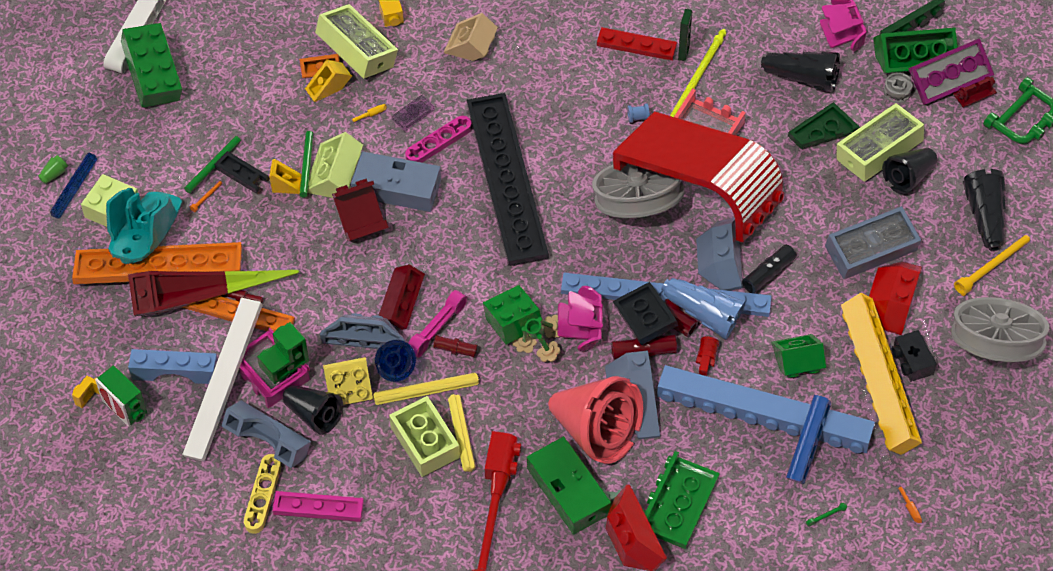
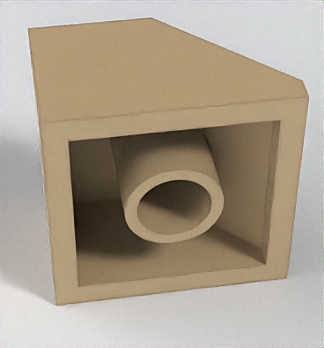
(471, 38)

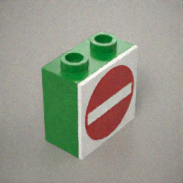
(121, 396)

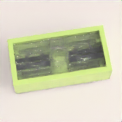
(356, 41)
(886, 135)

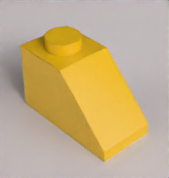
(328, 80)

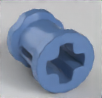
(638, 113)

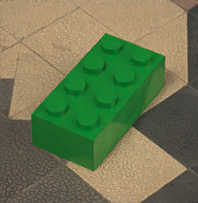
(151, 65)

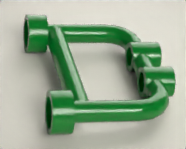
(1036, 131)

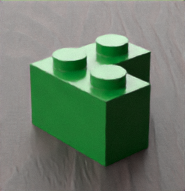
(286, 355)

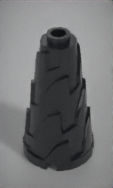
(806, 68)
(988, 205)

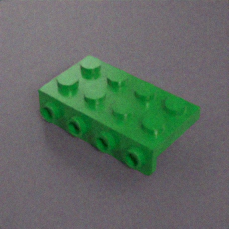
(679, 499)

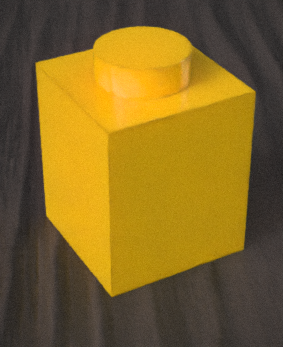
(391, 12)

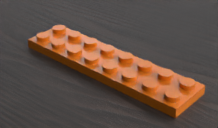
(100, 266)

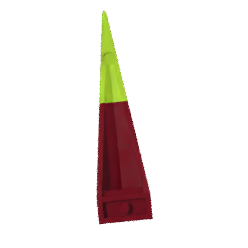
(169, 290)

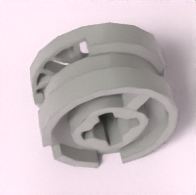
(898, 86)

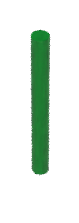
(306, 164)
(210, 166)

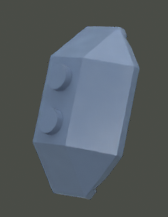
(720, 255)
(360, 331)

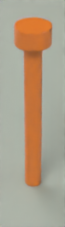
(194, 207)

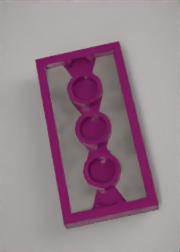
(951, 71)

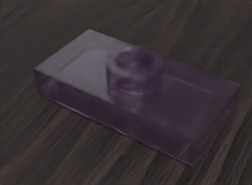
(413, 113)

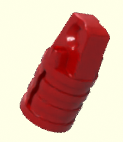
(707, 354)

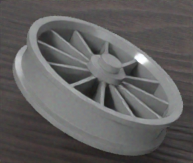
(635, 192)
(999, 329)

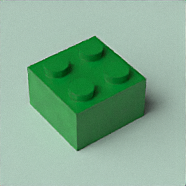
(510, 312)

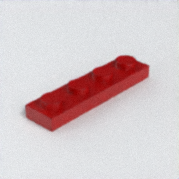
(636, 43)

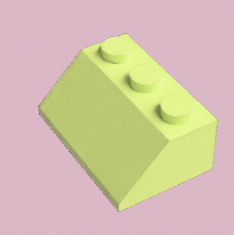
(334, 164)

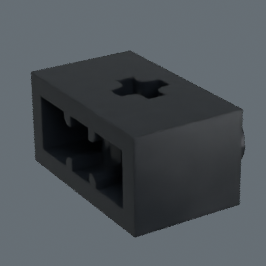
(914, 356)

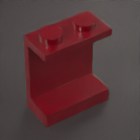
(359, 210)

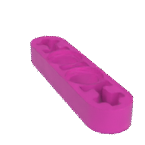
(440, 142)

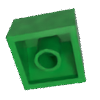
(799, 355)

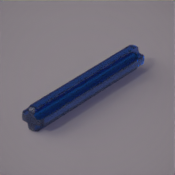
(73, 185)

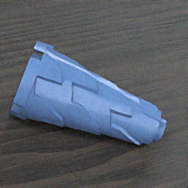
(711, 308)

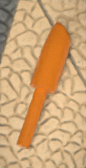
(911, 507)

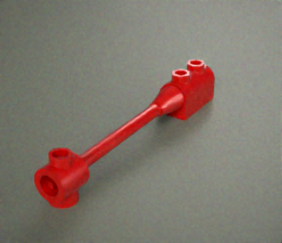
(498, 468)

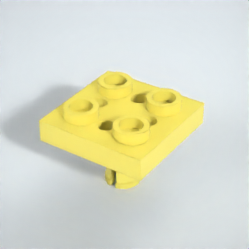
(346, 374)

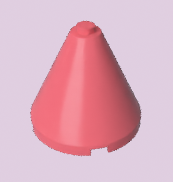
(600, 416)

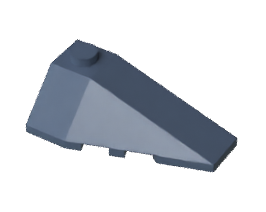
(638, 369)

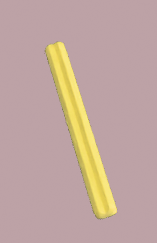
(426, 388)

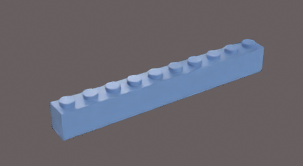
(760, 408)

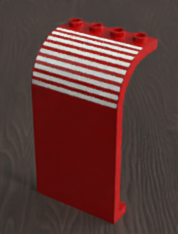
(709, 158)

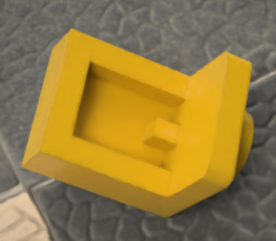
(84, 391)

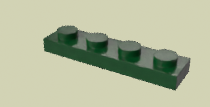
(917, 18)

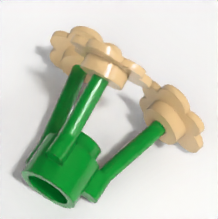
(534, 330)

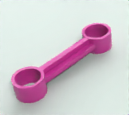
(454, 304)

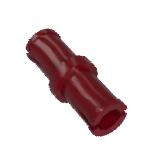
(455, 346)

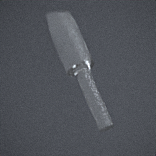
(510, 44)

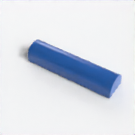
(809, 439)

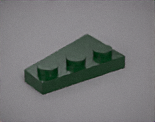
(822, 127)

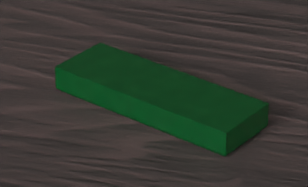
(685, 34)

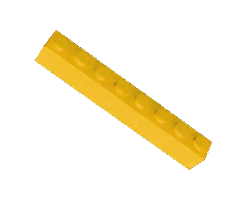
(880, 374)

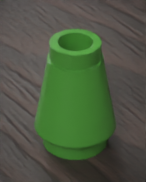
(53, 169)

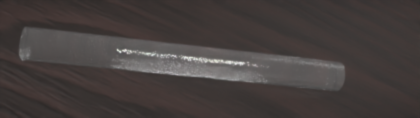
(365, 283)
(876, 430)

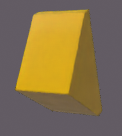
(284, 179)

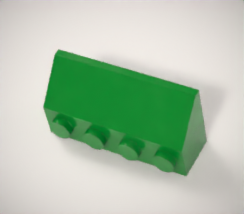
(906, 49)

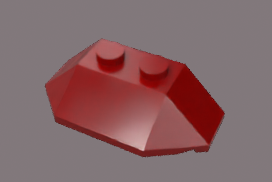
(893, 294)
(632, 533)

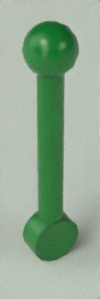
(842, 507)

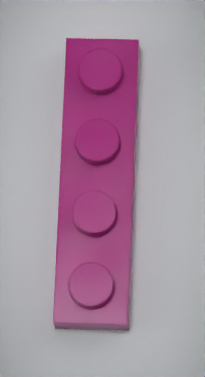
(318, 506)

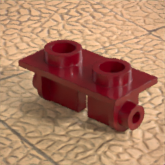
(975, 92)

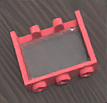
(706, 115)

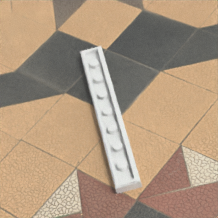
(222, 379)

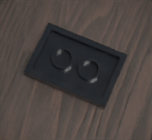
(645, 313)

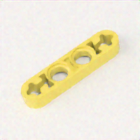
(262, 493)

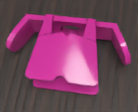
(842, 24)
(579, 316)

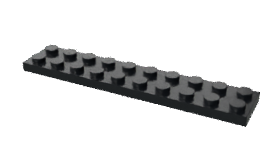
(507, 179)

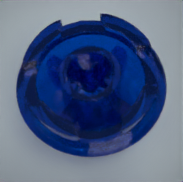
(395, 360)

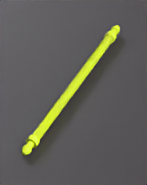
(717, 41)

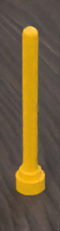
(965, 284)

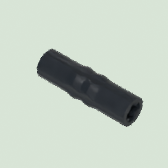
(769, 268)

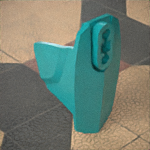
(139, 224)

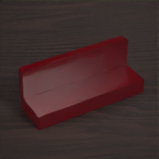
(401, 295)

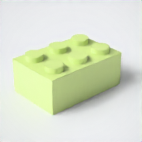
(424, 436)

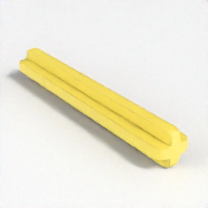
(461, 433)

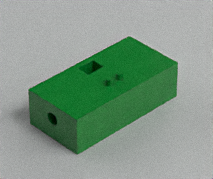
(568, 485)

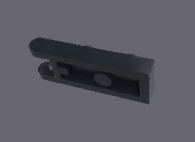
(240, 171)

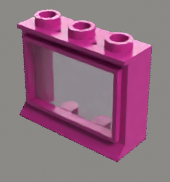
(260, 382)

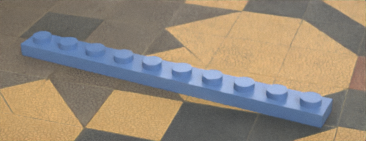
(614, 288)

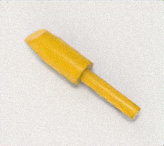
(371, 112)

